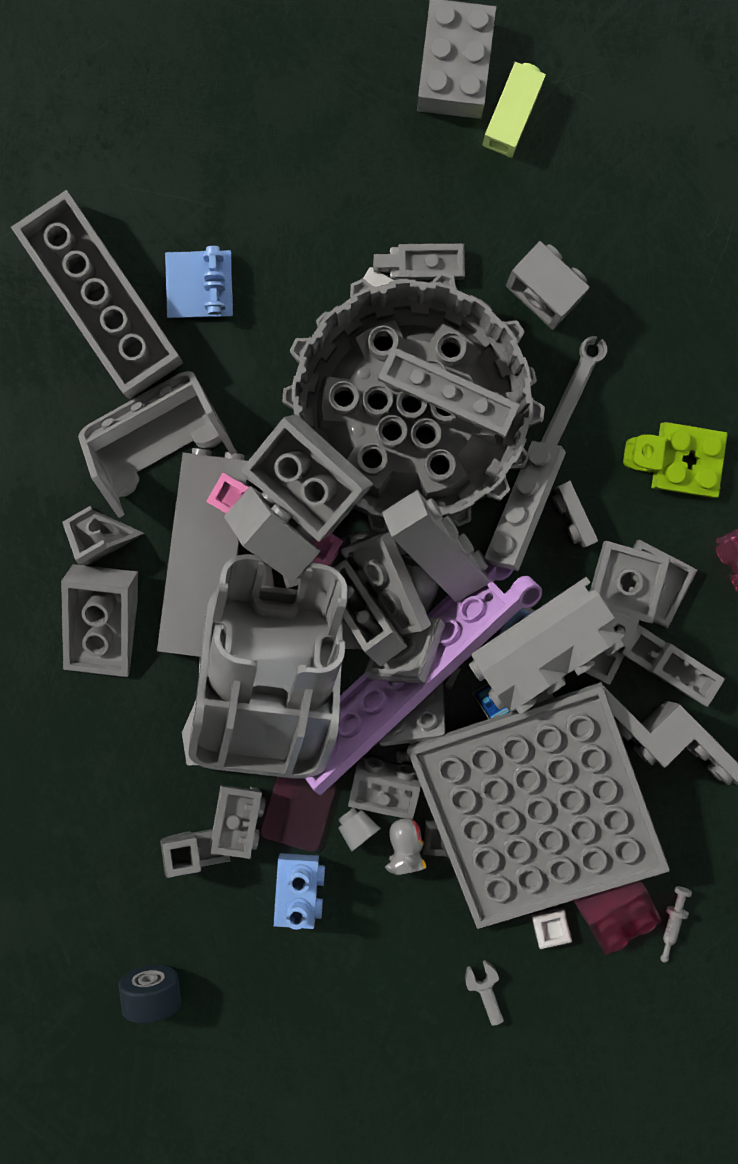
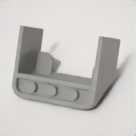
(148, 431)

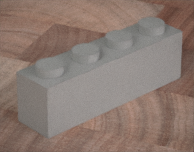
(437, 546)

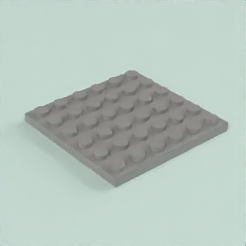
(539, 806)

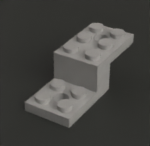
(668, 733)

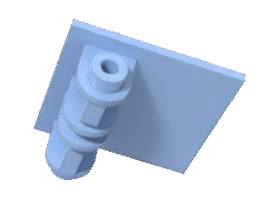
(199, 283)

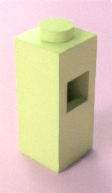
(514, 108)

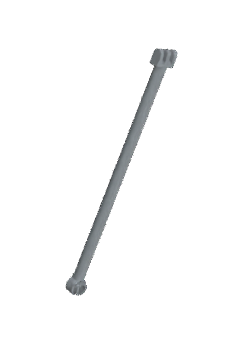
(564, 411)

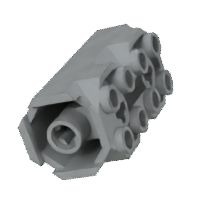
(546, 647)

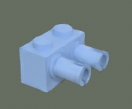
(297, 891)

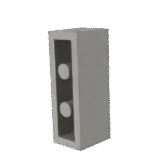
(367, 619)

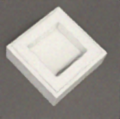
(551, 928)

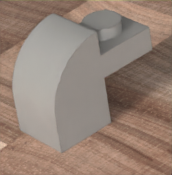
(188, 852)

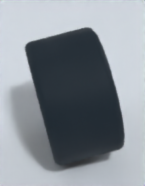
(150, 994)

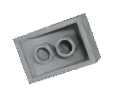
(98, 619)

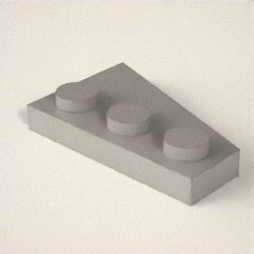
(386, 572)

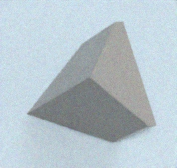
(96, 535)

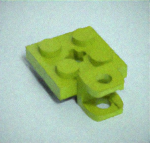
(665, 453)

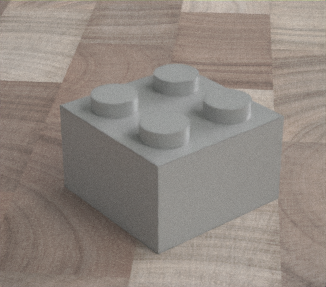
(547, 284)
(271, 534)

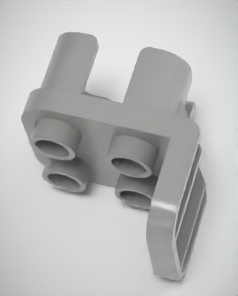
(270, 672)

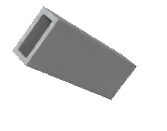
(198, 550)

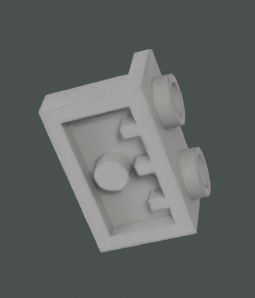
(385, 788)
(236, 821)

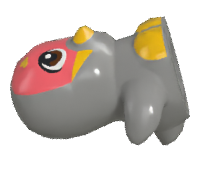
(407, 843)

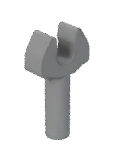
(485, 989)

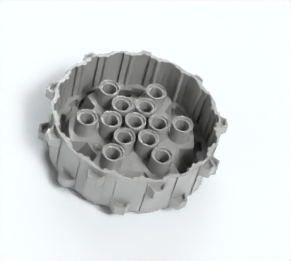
(419, 322)

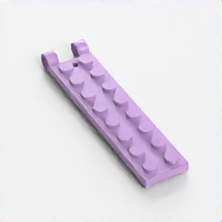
(376, 706)

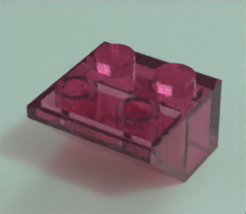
(619, 915)

